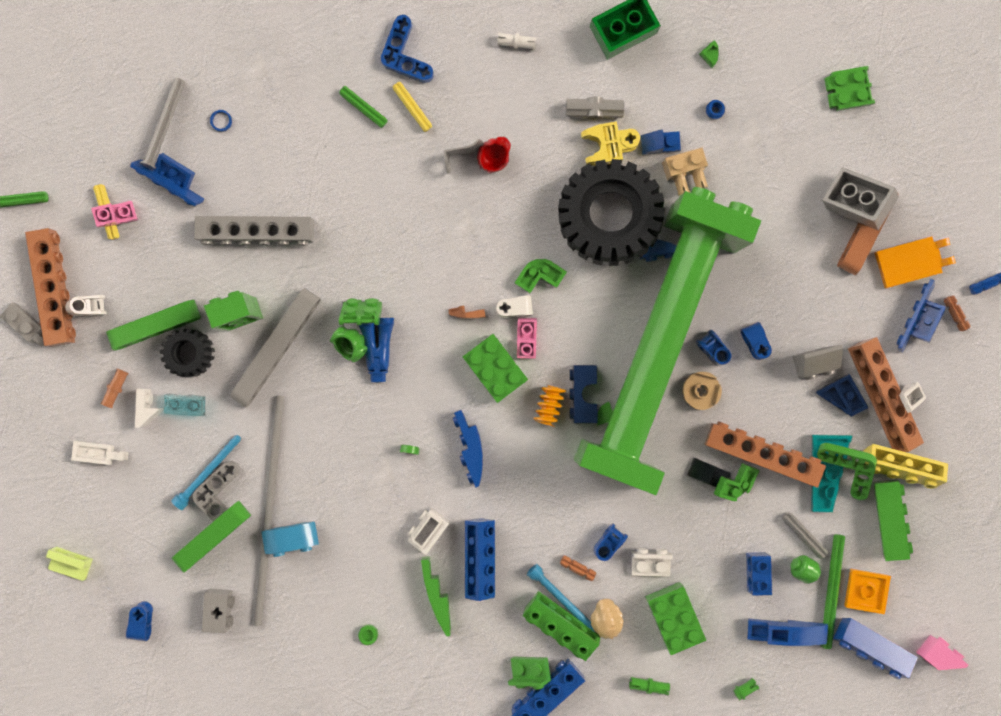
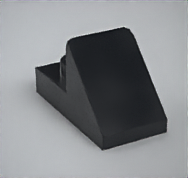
(706, 472)

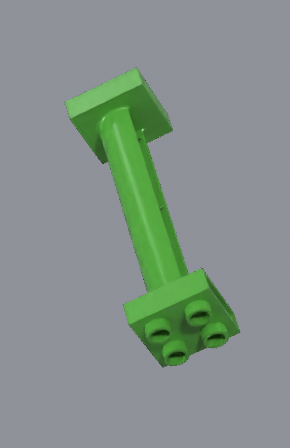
(703, 231)

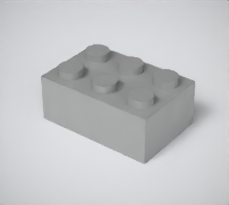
(860, 198)

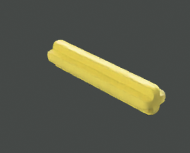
(412, 106)
(102, 199)

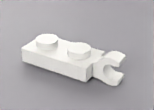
(96, 453)

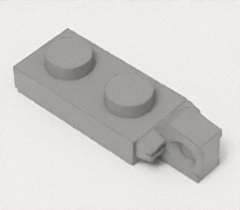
(23, 323)

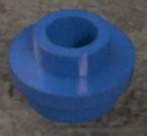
(719, 105)

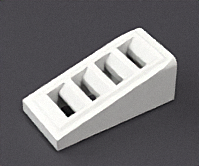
(912, 396)

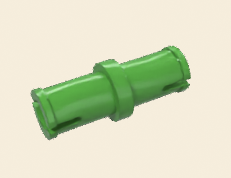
(649, 686)

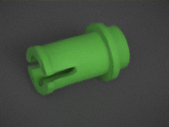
(745, 689)

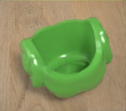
(349, 343)

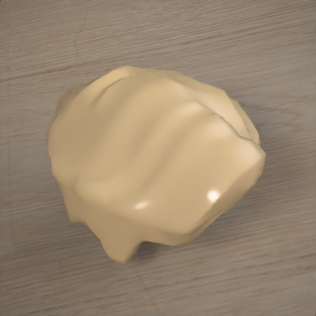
(607, 619)

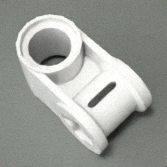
(90, 306)
(518, 306)

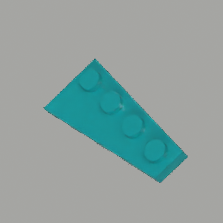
(825, 495)

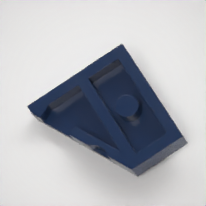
(844, 395)

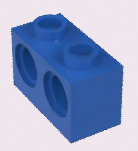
(759, 573)

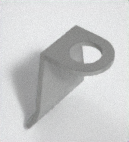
(473, 148)

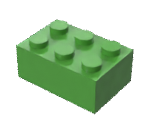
(233, 311)
(495, 368)
(675, 618)

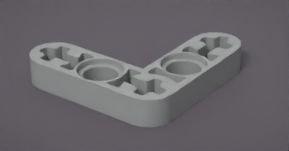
(212, 499)

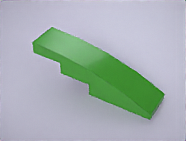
(438, 601)

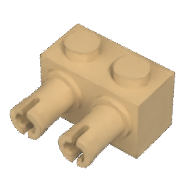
(685, 164)

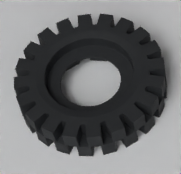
(616, 245)

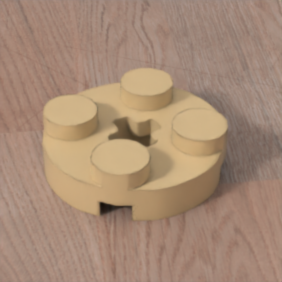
(710, 384)

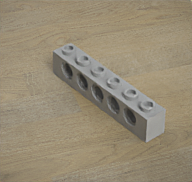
(205, 225)

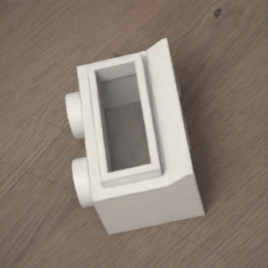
(428, 530)

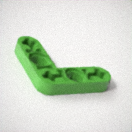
(860, 467)

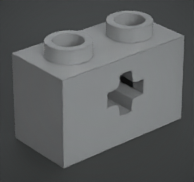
(212, 619)

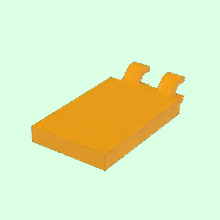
(912, 261)

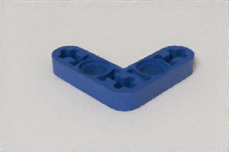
(400, 58)

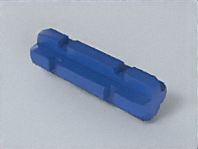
(985, 284)

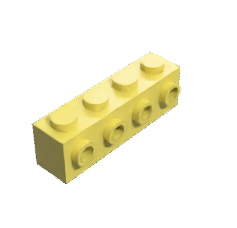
(908, 466)

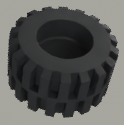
(172, 348)

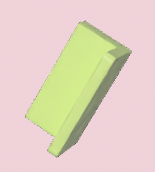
(69, 563)

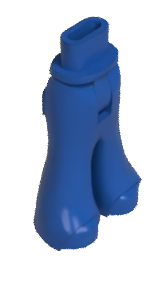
(377, 357)

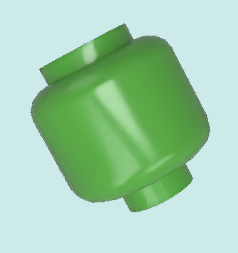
(805, 569)

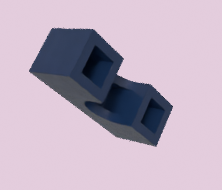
(582, 411)

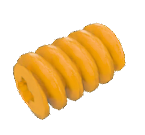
(548, 406)

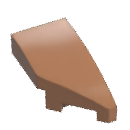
(460, 313)

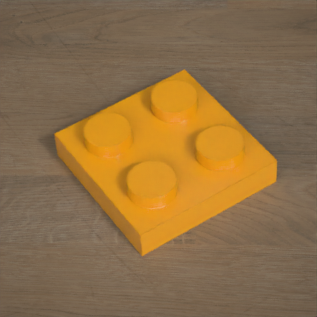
(867, 591)

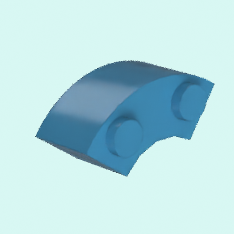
(290, 538)

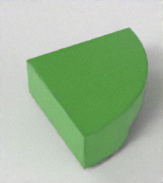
(710, 54)
(604, 413)

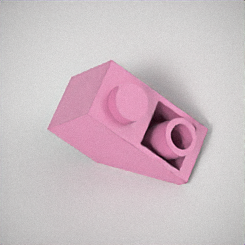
(939, 655)

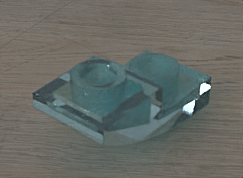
(184, 404)

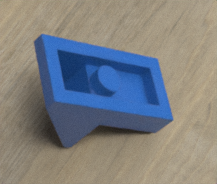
(660, 142)

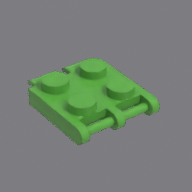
(849, 88)
(361, 312)

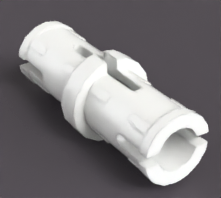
(516, 41)

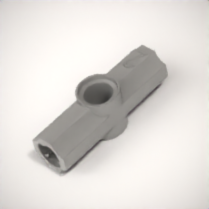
(595, 108)

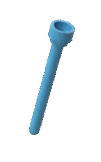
(182, 499)
(536, 573)

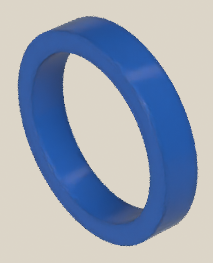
(223, 129)

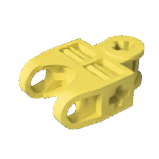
(609, 137)

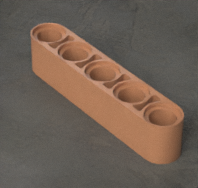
(858, 248)

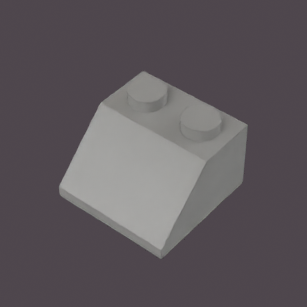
(818, 361)

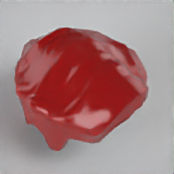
(494, 154)

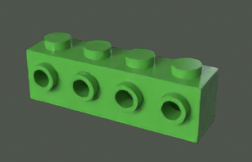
(892, 520)
(561, 626)

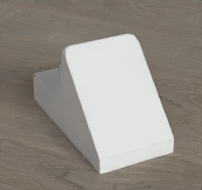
(144, 413)

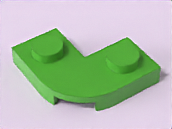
(539, 269)
(743, 482)

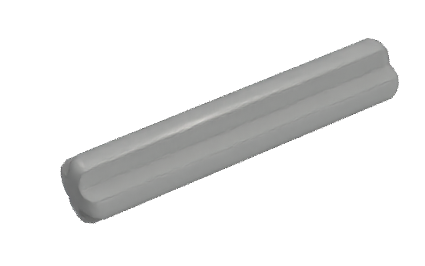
(805, 535)

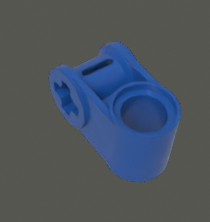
(755, 339)
(713, 347)
(610, 542)
(140, 625)

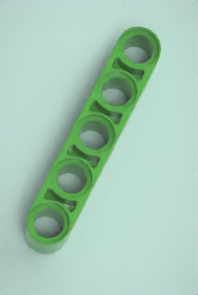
(153, 325)
(211, 536)

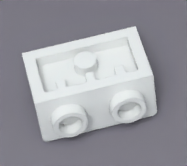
(651, 563)

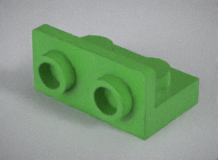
(529, 672)

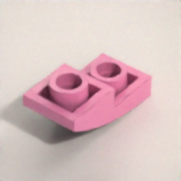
(114, 214)
(526, 338)

